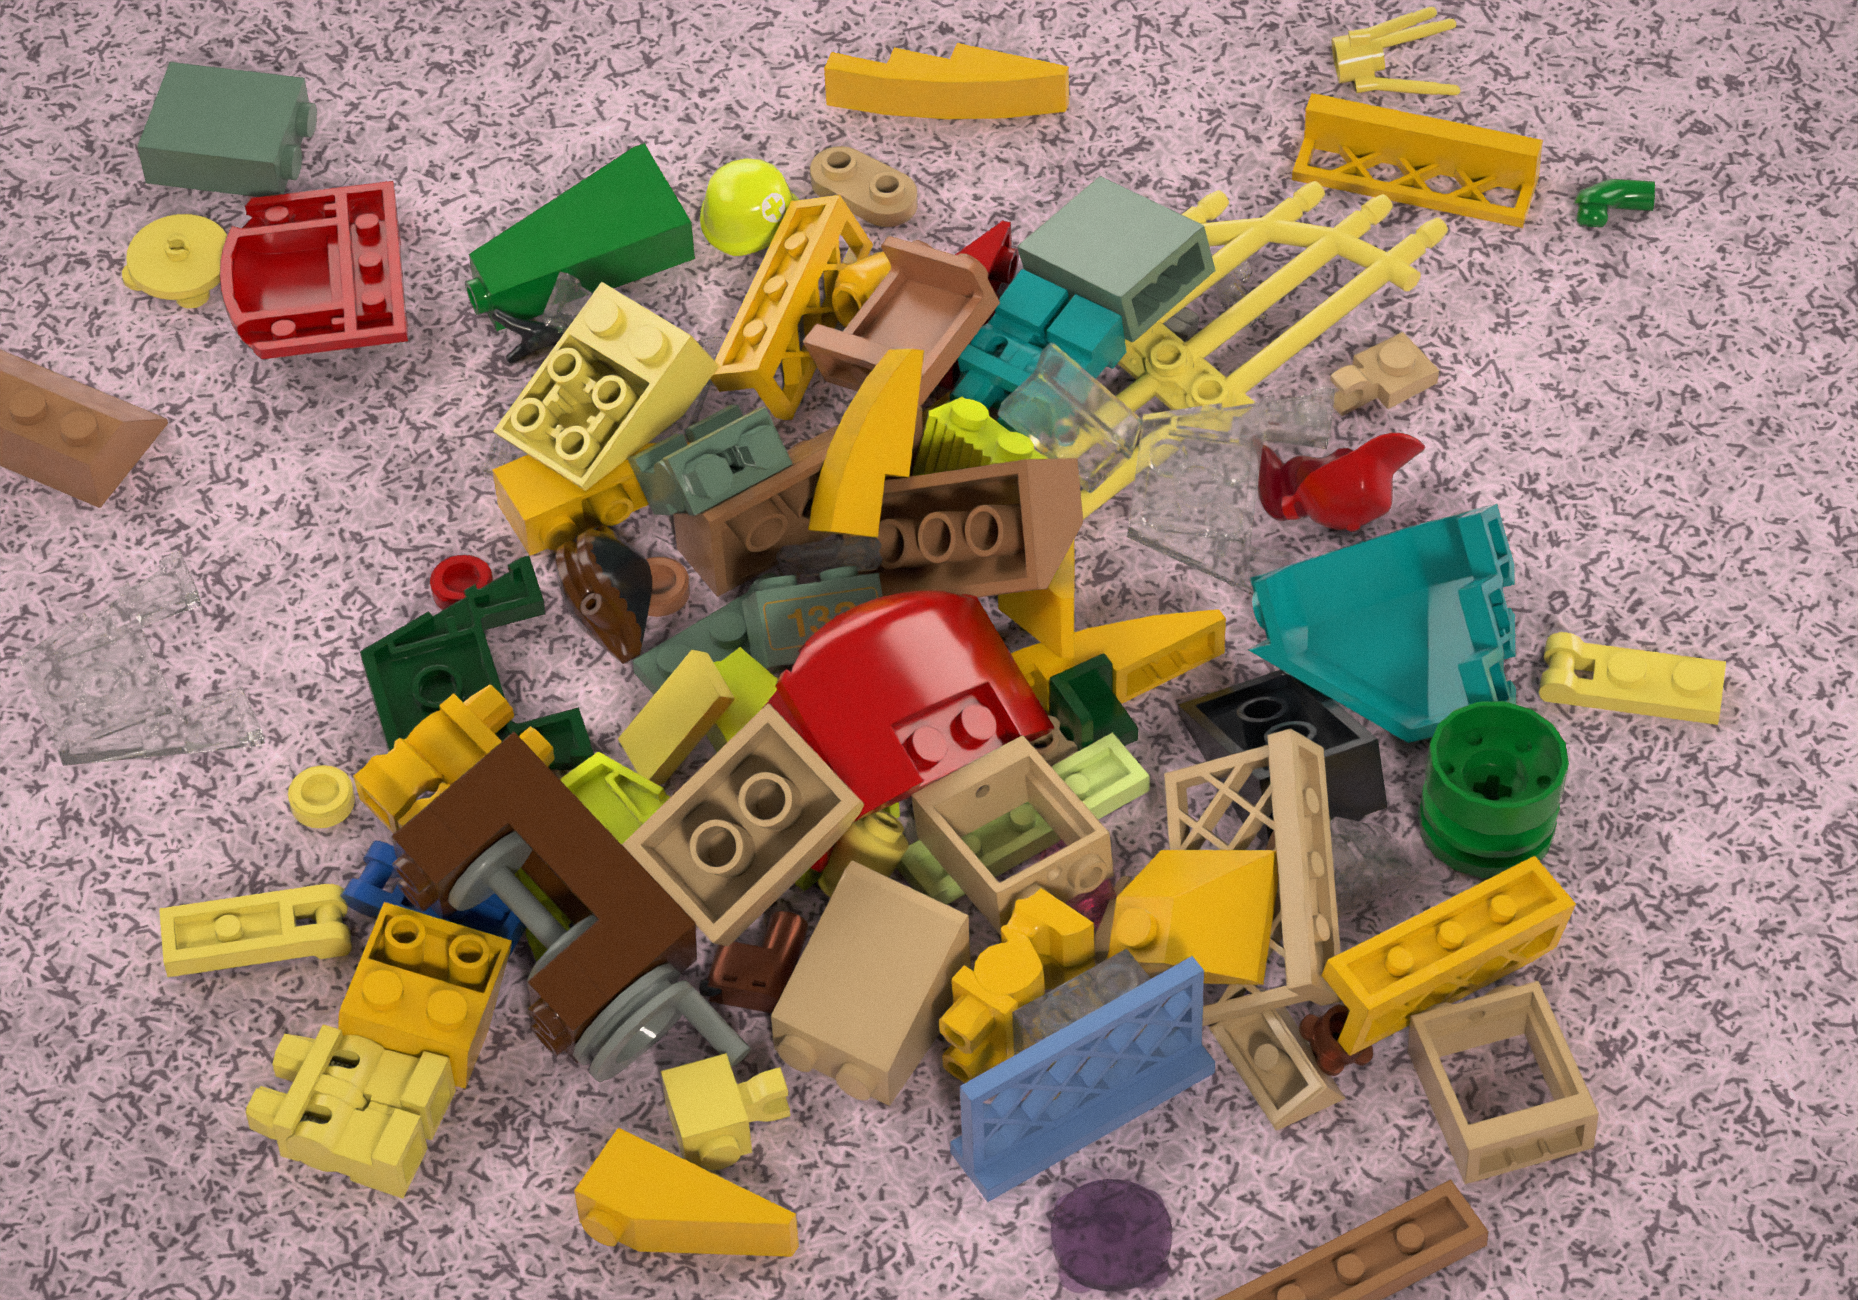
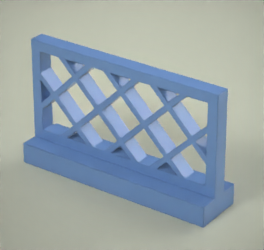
(1019, 1139)

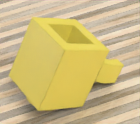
(714, 1111)

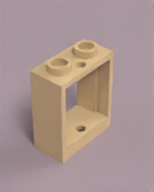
(1010, 779)
(1517, 1137)

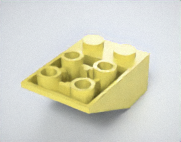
(606, 389)

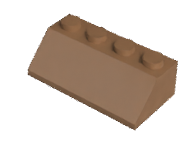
(69, 431)
(979, 528)
(747, 530)

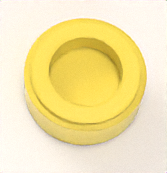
(321, 796)

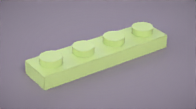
(1099, 774)

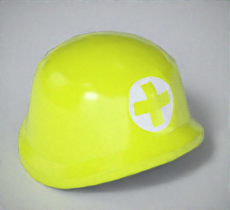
(744, 206)

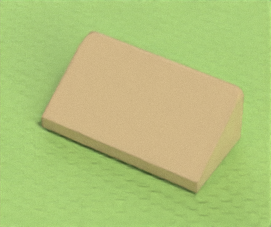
(1277, 1065)

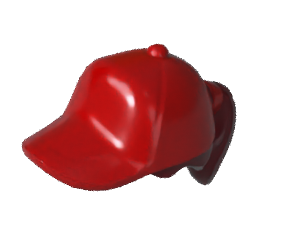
(1336, 489)

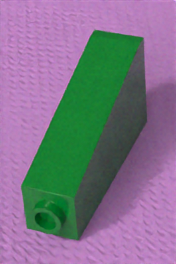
(601, 230)

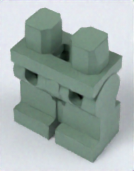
(722, 459)

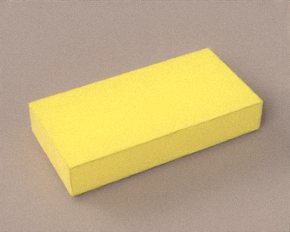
(676, 717)

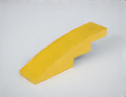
(966, 86)
(1141, 650)

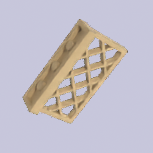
(1303, 855)

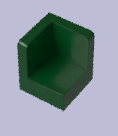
(1087, 706)

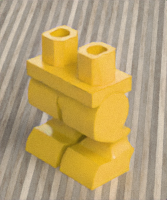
(438, 755)
(1037, 952)

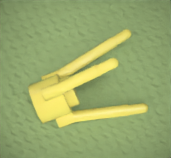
(1362, 53)

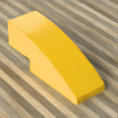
(868, 446)

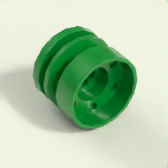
(1492, 788)

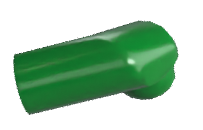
(1612, 194)

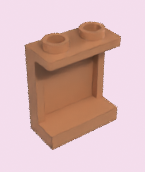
(923, 304)

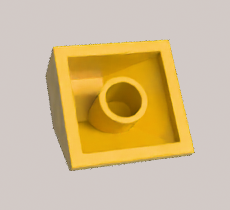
(1200, 907)

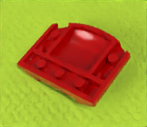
(316, 271)
(908, 693)

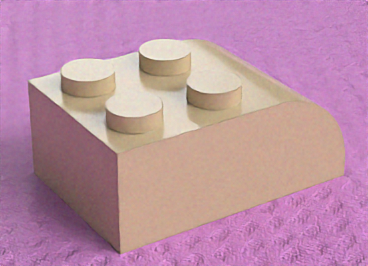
(745, 827)

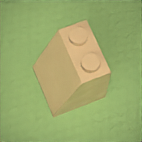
(871, 985)

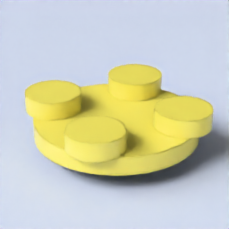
(176, 259)

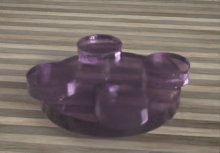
(1111, 1237)

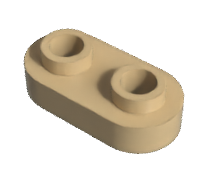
(862, 186)

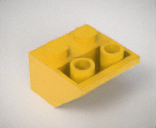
(426, 988)

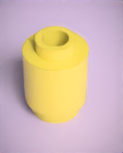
(871, 842)

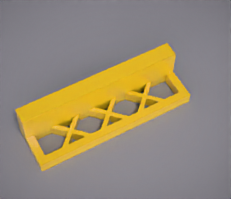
(1423, 145)
(780, 295)
(1448, 951)

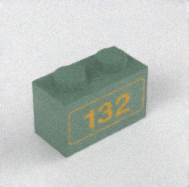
(788, 614)

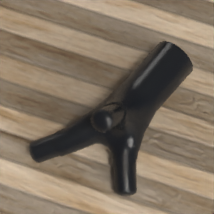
(533, 333)

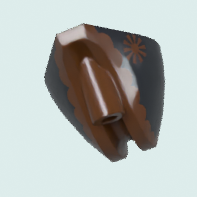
(606, 590)

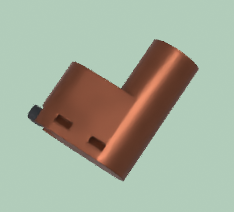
(753, 974)

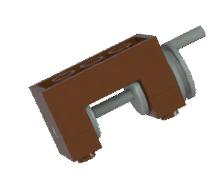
(612, 977)

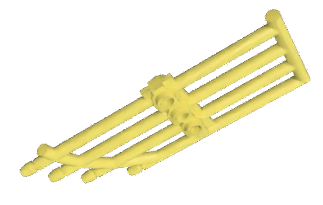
(1177, 369)

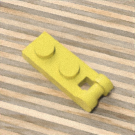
(1632, 680)
(254, 930)

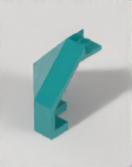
(1398, 621)

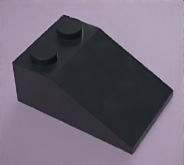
(1249, 711)

